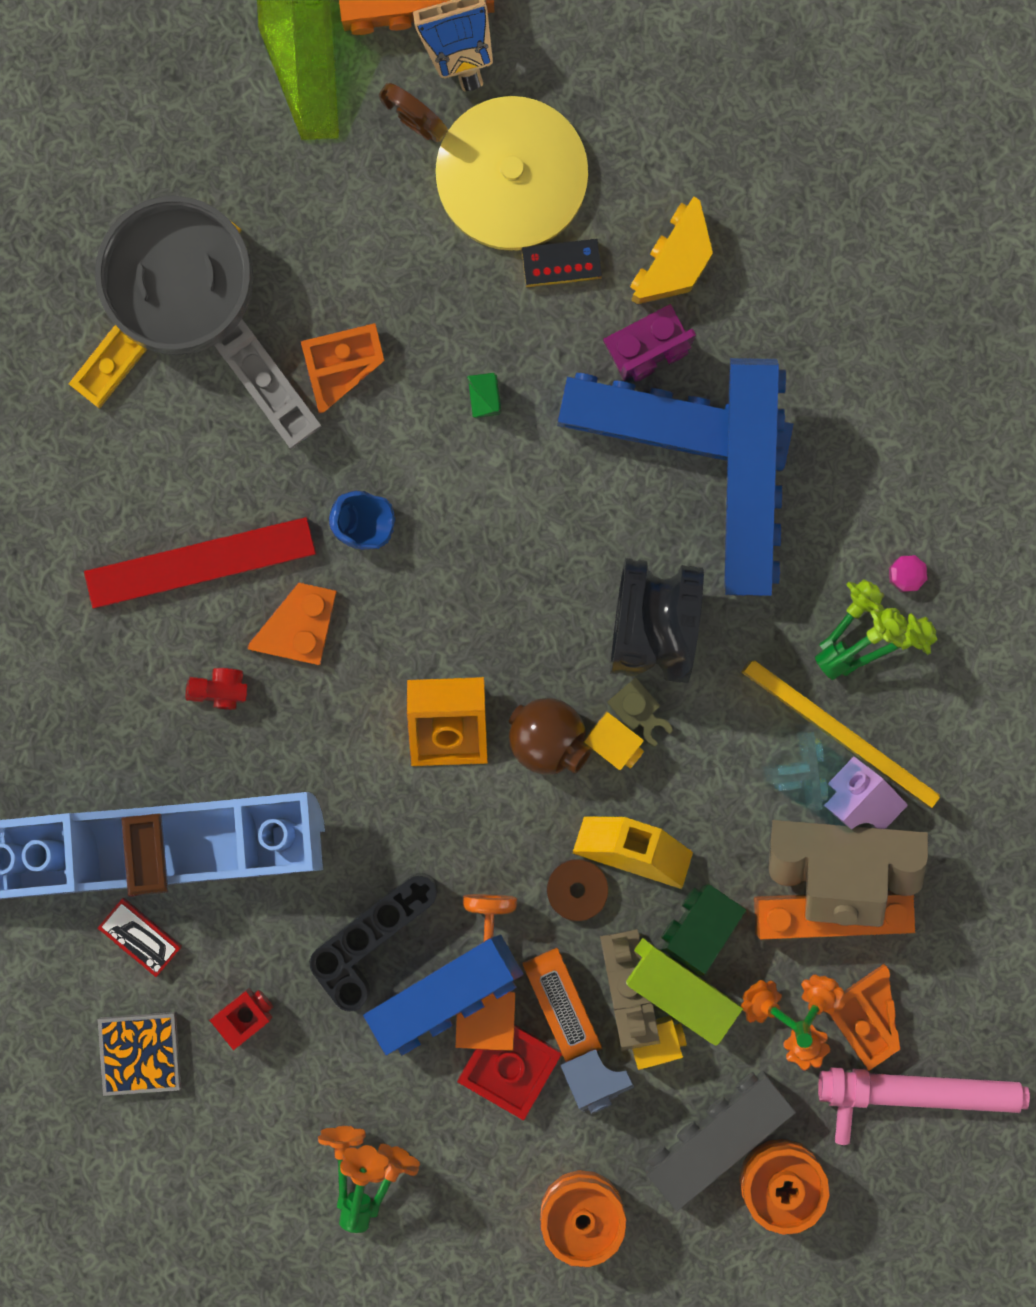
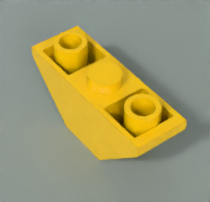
(677, 258)
(634, 848)

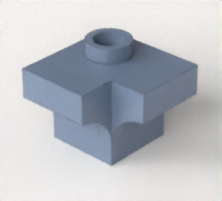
(594, 1083)

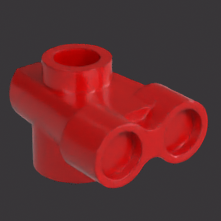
(223, 689)

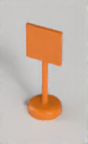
(493, 1024)

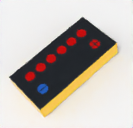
(561, 262)

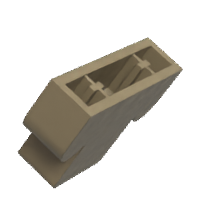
(847, 868)

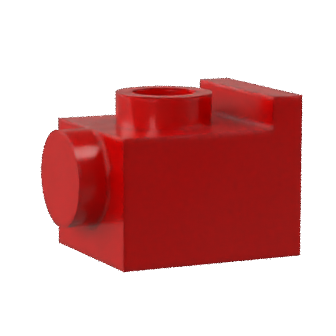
(232, 1027)

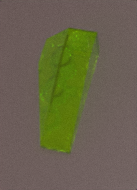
(303, 54)

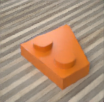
(341, 361)
(298, 625)

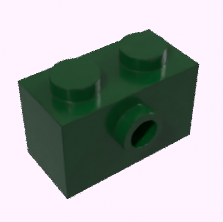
(702, 928)

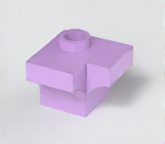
(863, 797)

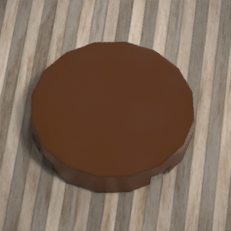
(413, 112)

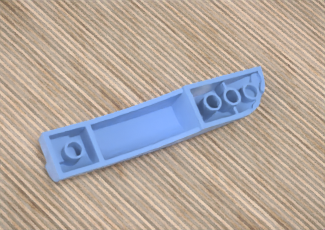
(200, 844)

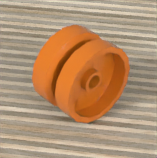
(578, 1195)
(786, 1209)

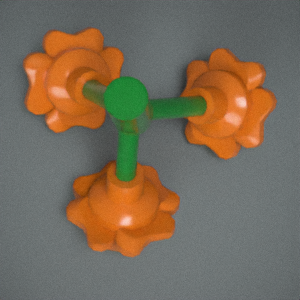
(805, 1044)

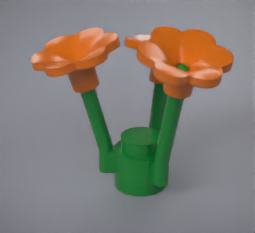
(364, 1166)

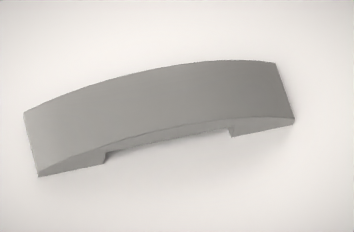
(268, 385)

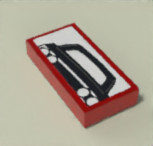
(139, 937)

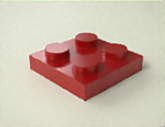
(514, 1076)

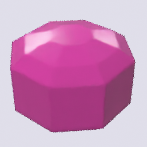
(908, 573)

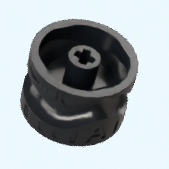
(657, 621)

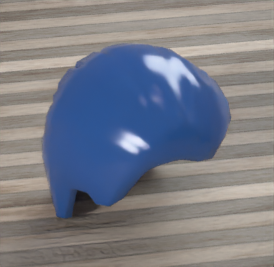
(362, 520)

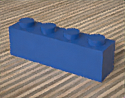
(444, 994)

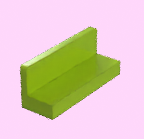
(682, 994)

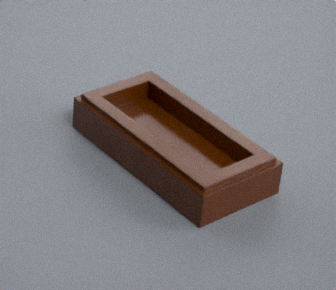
(144, 855)

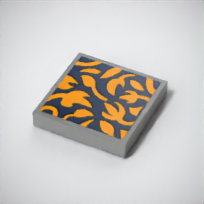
(139, 1053)

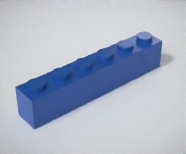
(650, 418)
(752, 475)

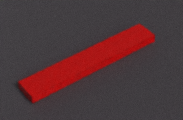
(199, 562)

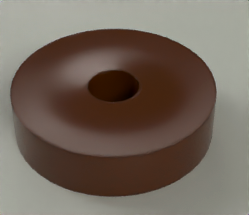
(580, 907)

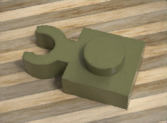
(635, 707)

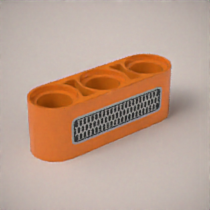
(561, 1004)

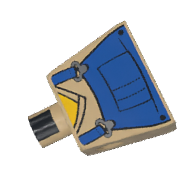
(457, 39)

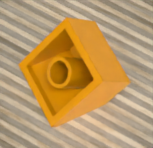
(447, 721)

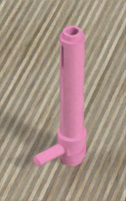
(861, 1088)

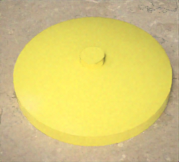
(511, 173)

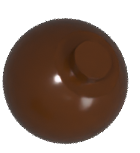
(548, 737)

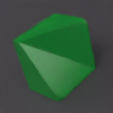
(484, 395)

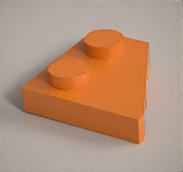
(869, 1018)

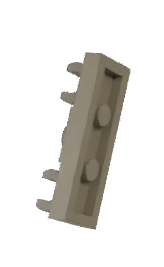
(632, 1011)

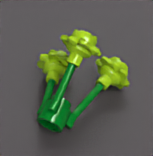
(888, 626)

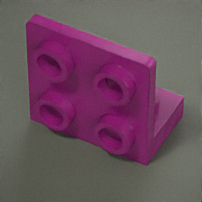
(648, 342)

